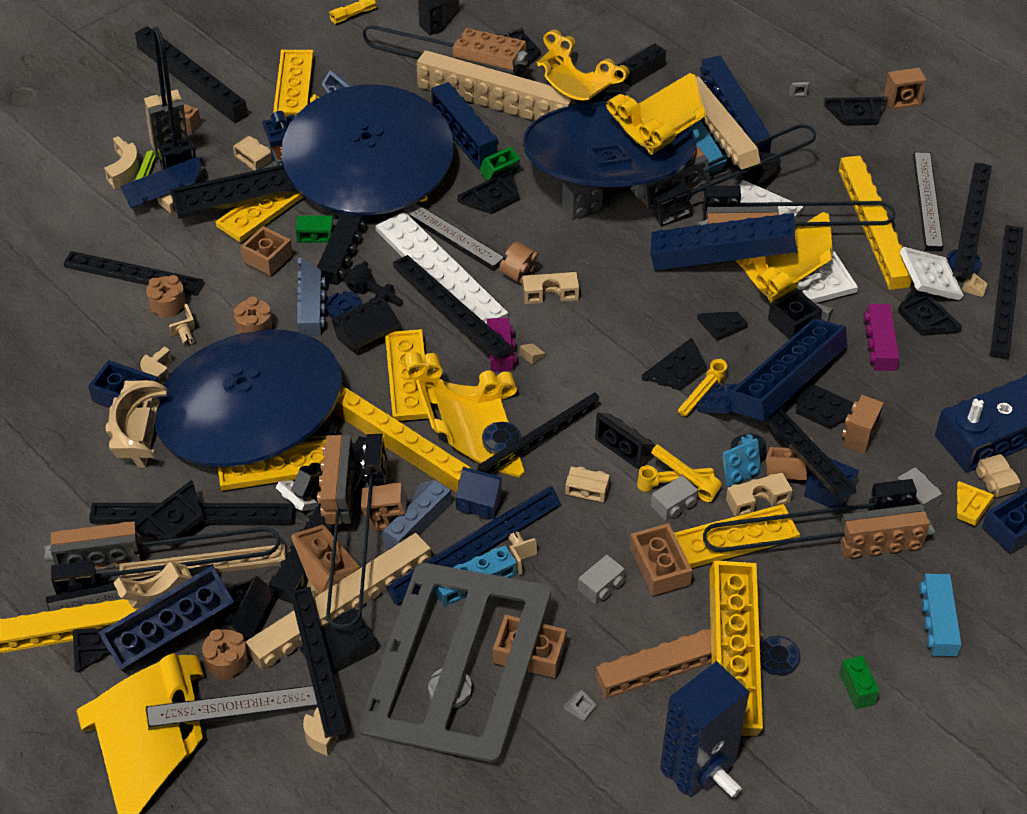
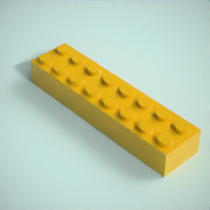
(736, 632)

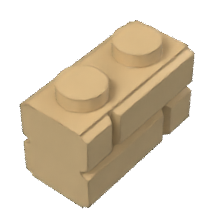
(587, 484)

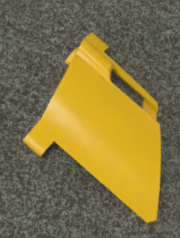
(571, 80)
(657, 117)
(781, 273)
(463, 408)
(133, 755)

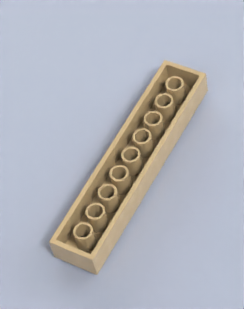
(490, 87)

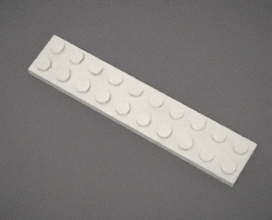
(412, 240)

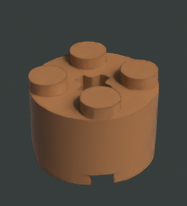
(519, 261)
(165, 296)
(252, 316)
(225, 654)

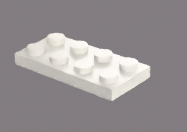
(753, 193)

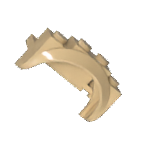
(133, 427)

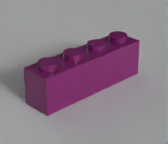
(881, 337)

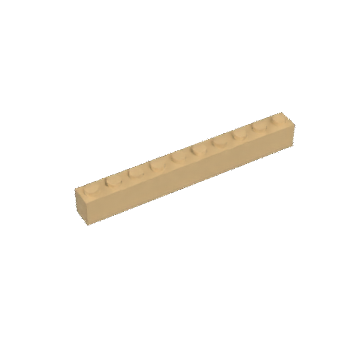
(727, 130)
(284, 635)

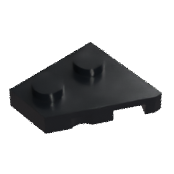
(722, 323)
(88, 647)

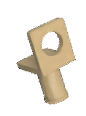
(183, 328)
(521, 549)

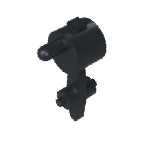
(361, 278)

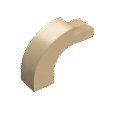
(126, 167)
(143, 592)

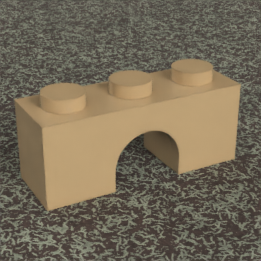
(563, 284)
(772, 488)

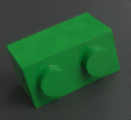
(499, 163)
(314, 228)
(859, 682)

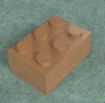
(660, 559)
(547, 650)

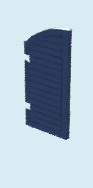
(161, 182)

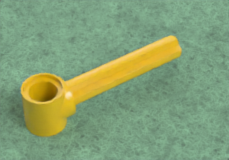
(716, 374)
(649, 477)
(707, 487)

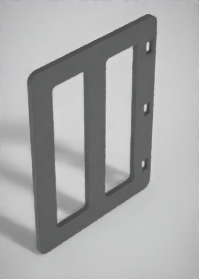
(433, 731)

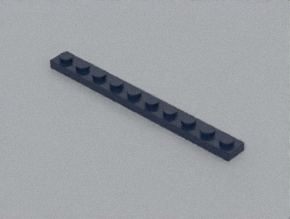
(482, 538)

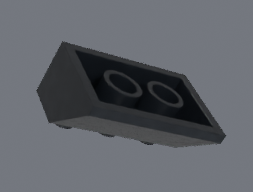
(643, 63)
(365, 323)
(623, 440)
(250, 601)

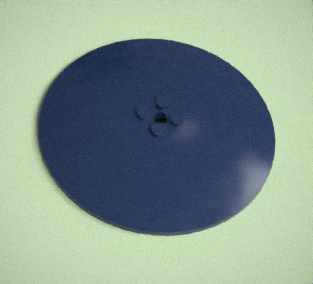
(593, 149)
(374, 176)
(248, 398)

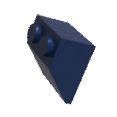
(479, 493)

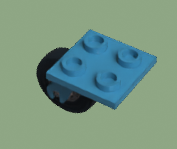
(743, 458)

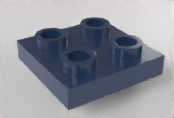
(276, 127)
(717, 399)

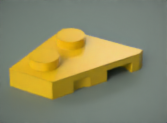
(972, 503)

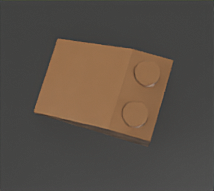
(315, 553)

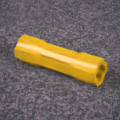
(342, 13)

